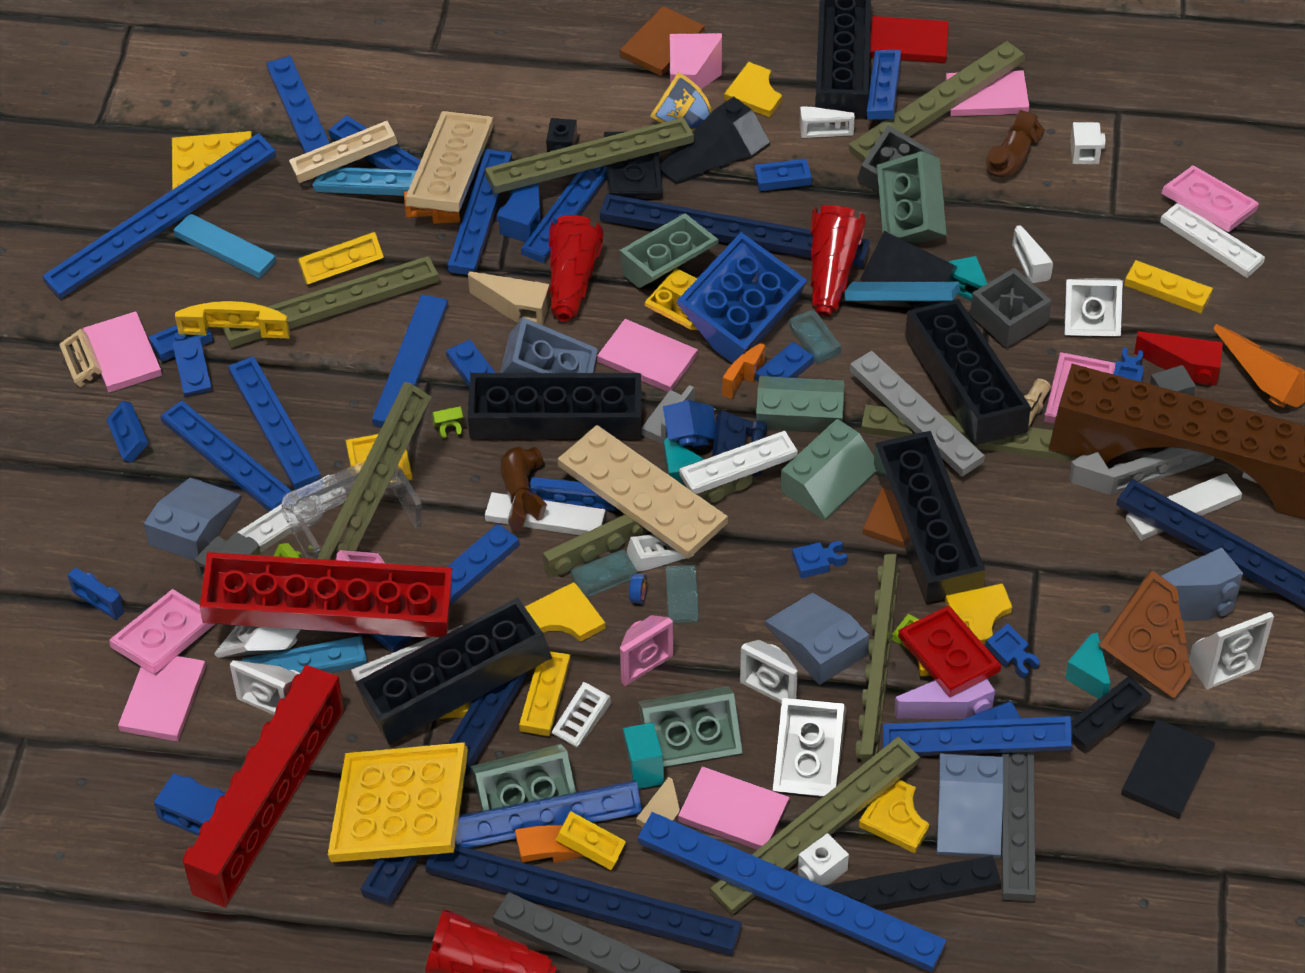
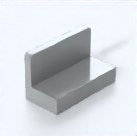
(655, 426)

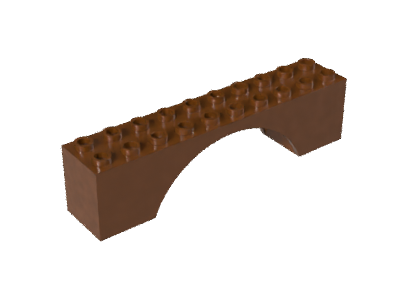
(1125, 415)

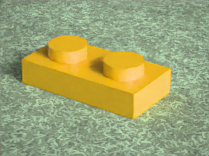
(590, 840)

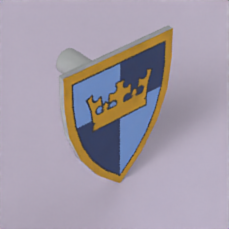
(684, 100)

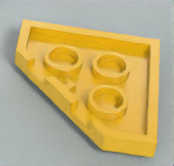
(196, 153)

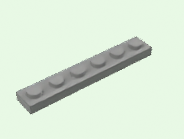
(916, 412)

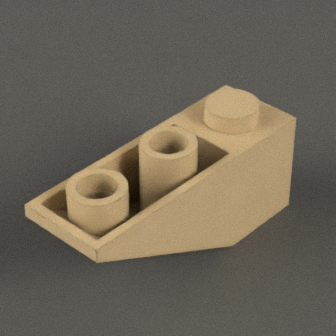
(512, 296)

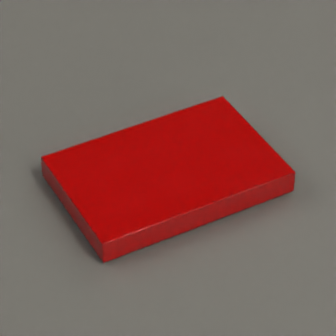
(916, 38)
(949, 651)

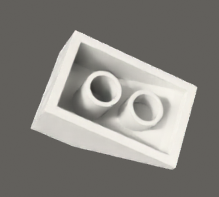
(1231, 651)
(809, 747)

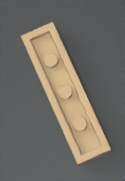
(343, 151)

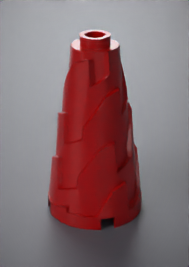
(833, 249)
(572, 258)
(474, 948)

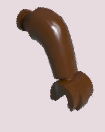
(1009, 157)
(515, 468)

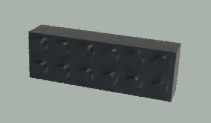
(843, 56)
(967, 372)
(554, 405)
(928, 516)
(453, 670)

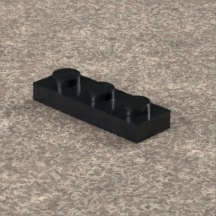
(1108, 713)

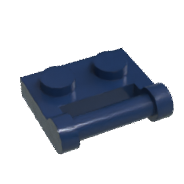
(731, 433)

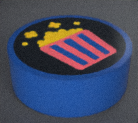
(638, 588)

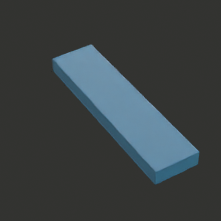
(365, 181)
(224, 246)
(902, 291)
(326, 656)

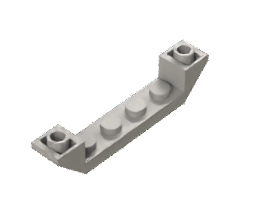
(1094, 474)

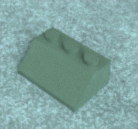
(912, 197)
(664, 250)
(799, 403)
(829, 470)
(694, 725)
(523, 777)

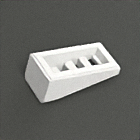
(816, 122)
(1031, 256)
(644, 559)
(585, 692)

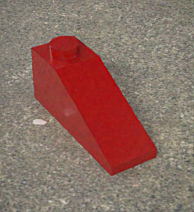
(1198, 356)

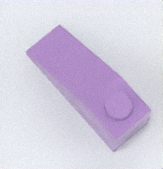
(933, 703)

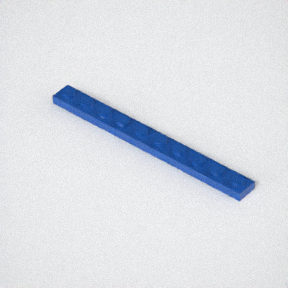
(158, 216)
(792, 891)

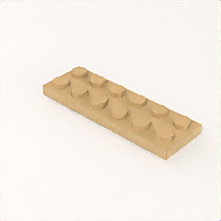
(449, 161)
(642, 491)

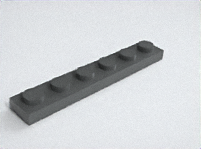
(1018, 827)
(574, 939)

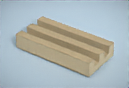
(90, 354)

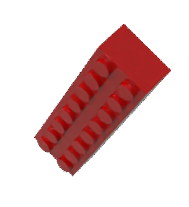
(326, 595)
(263, 786)

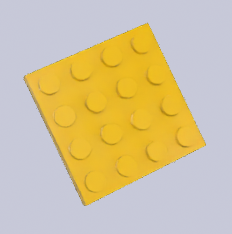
(398, 802)

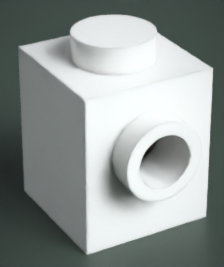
(1086, 143)
(823, 861)

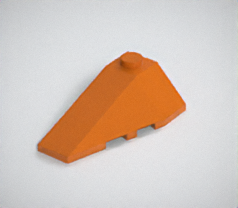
(1268, 370)

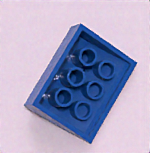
(741, 297)

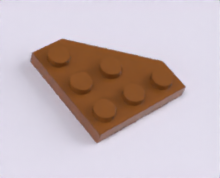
(1152, 636)

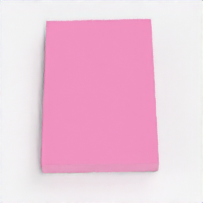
(1000, 97)
(1210, 198)
(123, 351)
(647, 352)
(1060, 378)
(161, 632)
(163, 699)
(733, 809)

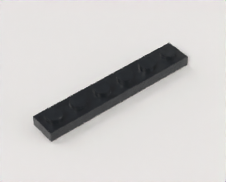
(923, 884)

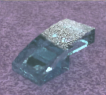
(682, 593)

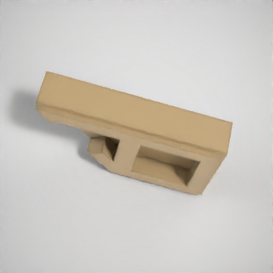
(662, 803)

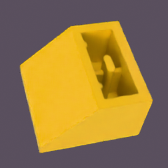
(666, 295)

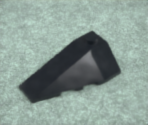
(723, 137)

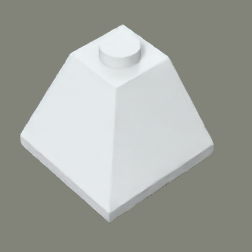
(1093, 307)
(256, 640)
(768, 670)
(261, 684)

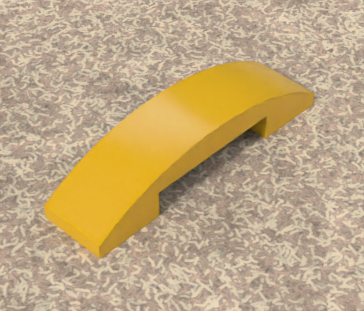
(232, 314)

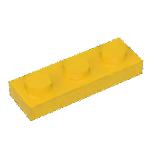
(340, 258)
(1168, 286)
(545, 695)

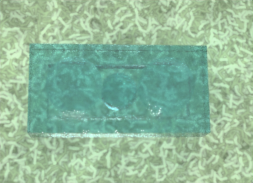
(815, 336)
(603, 573)

